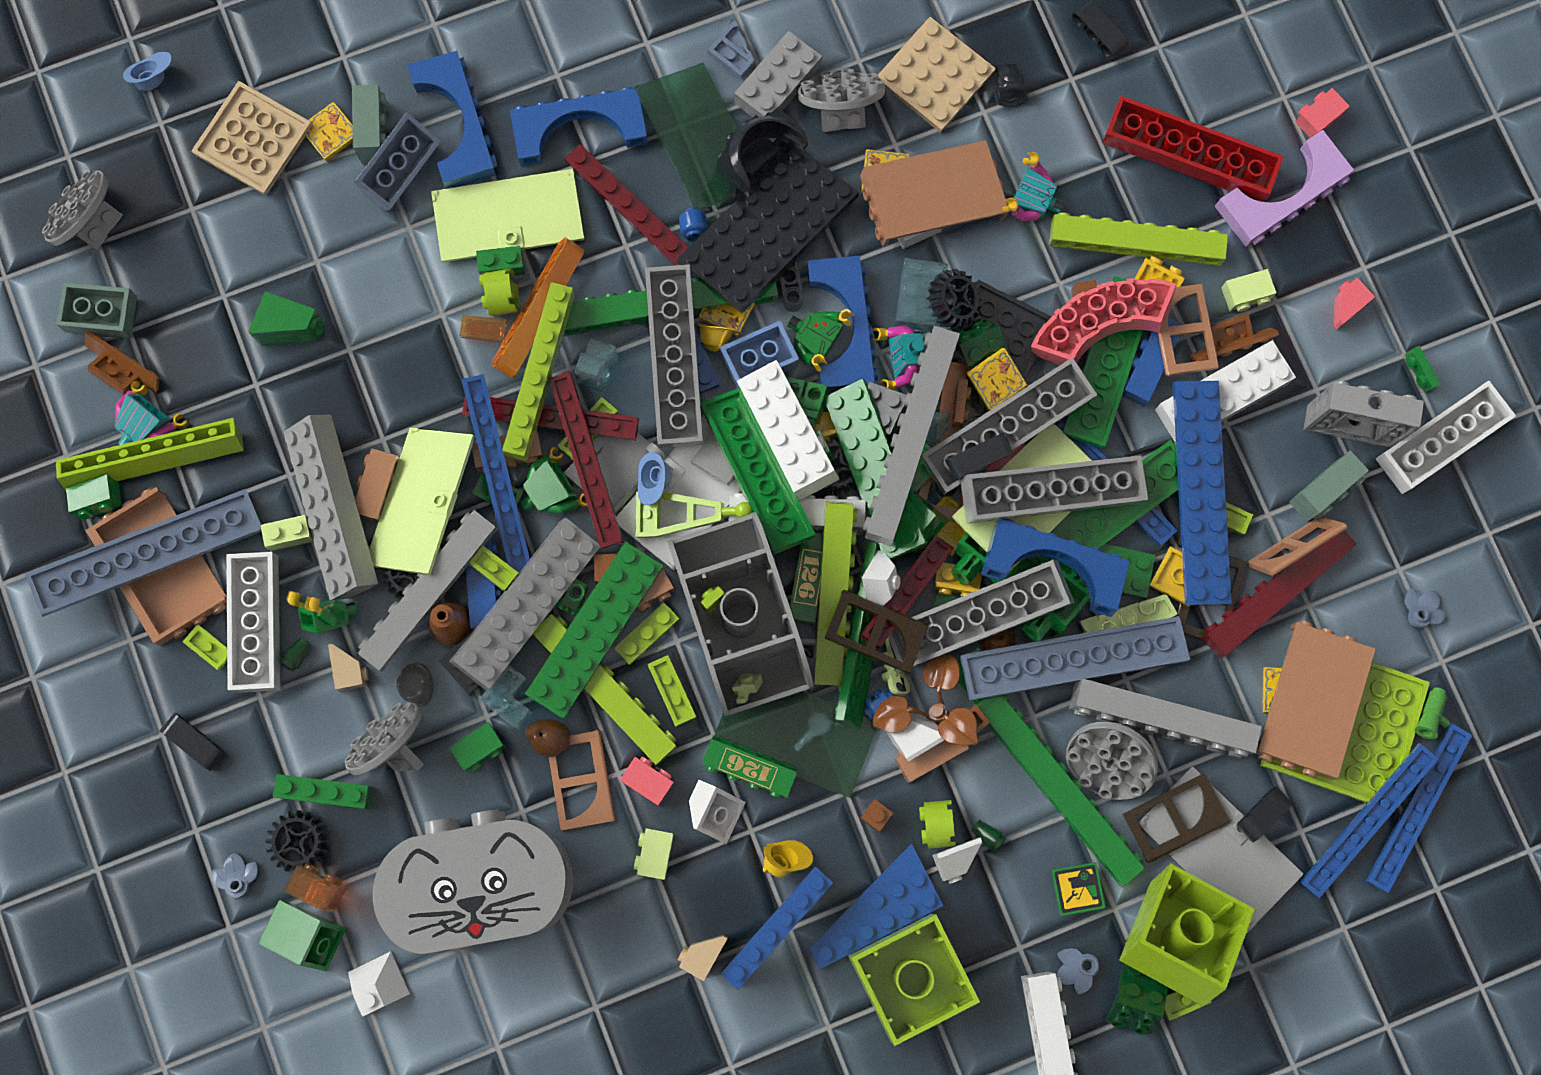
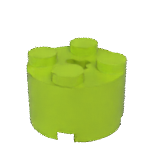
(500, 292)
(938, 824)

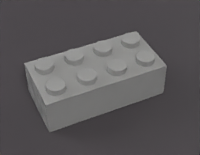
(778, 77)

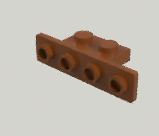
(1233, 335)
(116, 368)
(954, 397)

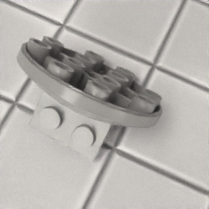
(841, 98)
(83, 213)
(386, 742)
(1112, 759)

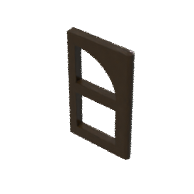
(1183, 610)
(910, 630)
(1211, 818)

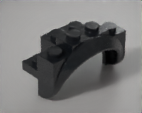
(752, 152)

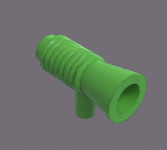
(1432, 715)

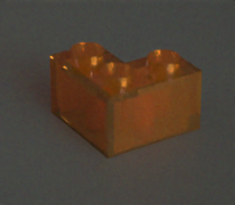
(315, 889)

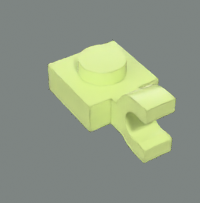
(745, 685)

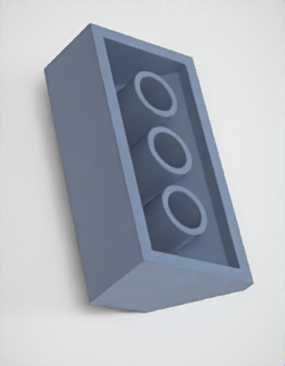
(396, 162)

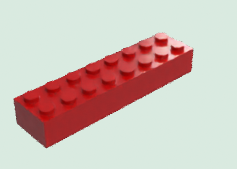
(1192, 149)

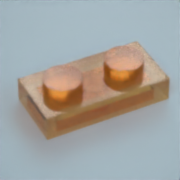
(483, 328)

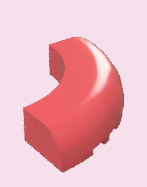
(1103, 312)

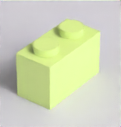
(1249, 290)
(286, 533)
(654, 854)

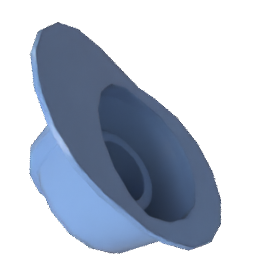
(149, 72)
(653, 478)

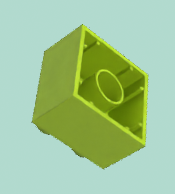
(1187, 935)
(913, 979)

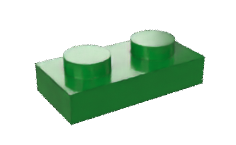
(1424, 373)

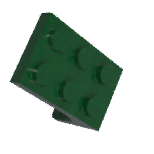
(979, 343)
(1138, 1002)

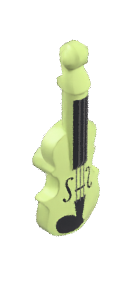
(896, 679)

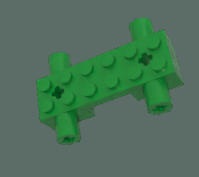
(972, 562)

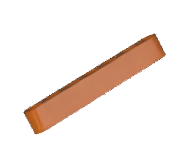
(524, 329)

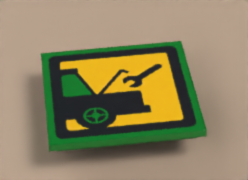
(1078, 889)

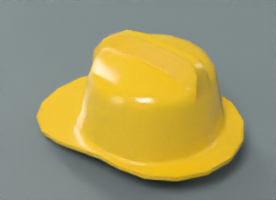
(715, 337)
(786, 857)

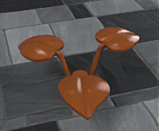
(956, 727)

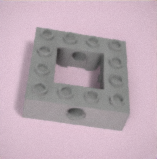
(1386, 426)

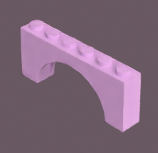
(1254, 218)

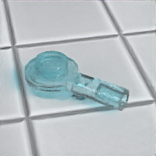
(818, 726)

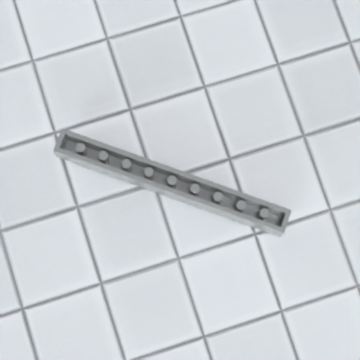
(912, 435)

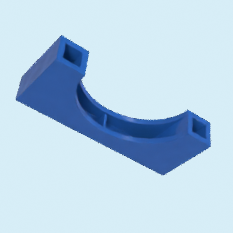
(535, 123)
(471, 159)
(844, 280)
(1100, 571)
(776, 928)

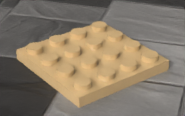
(935, 74)
(252, 138)

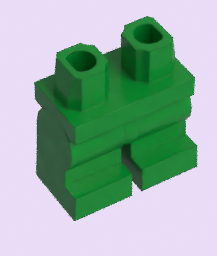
(811, 398)

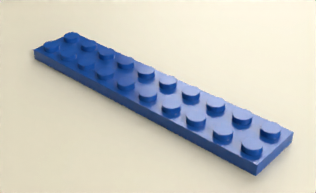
(1201, 493)

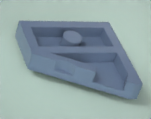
(732, 51)

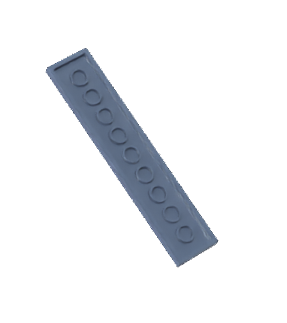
(143, 552)
(1074, 658)

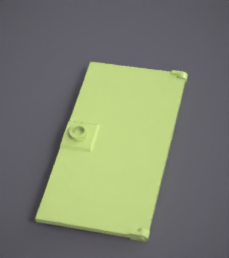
(507, 213)
(1045, 449)
(420, 500)

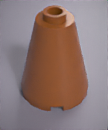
(449, 623)

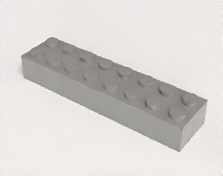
(673, 356)
(1018, 417)
(1053, 489)
(330, 507)
(525, 604)
(988, 611)
(1165, 718)

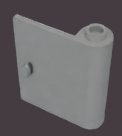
(619, 466)

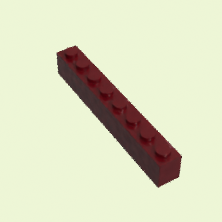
(1274, 595)

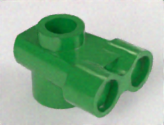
(570, 602)

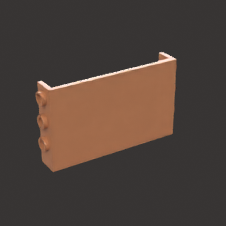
(933, 191)
(171, 598)
(1315, 701)

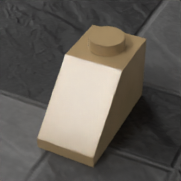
(346, 670)

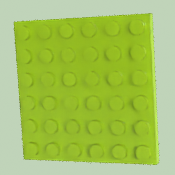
(1378, 737)

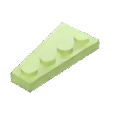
(1140, 612)

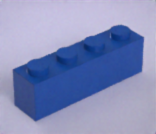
(1147, 368)
(481, 591)

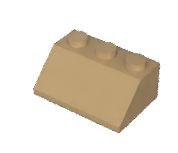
(701, 956)

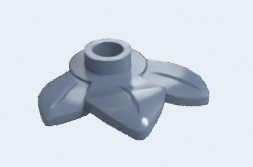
(1424, 605)
(235, 872)
(1073, 971)

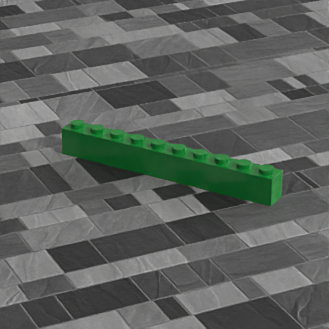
(632, 308)
(1060, 790)

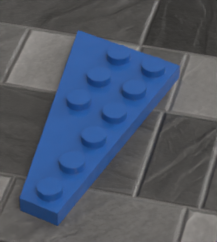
(889, 903)

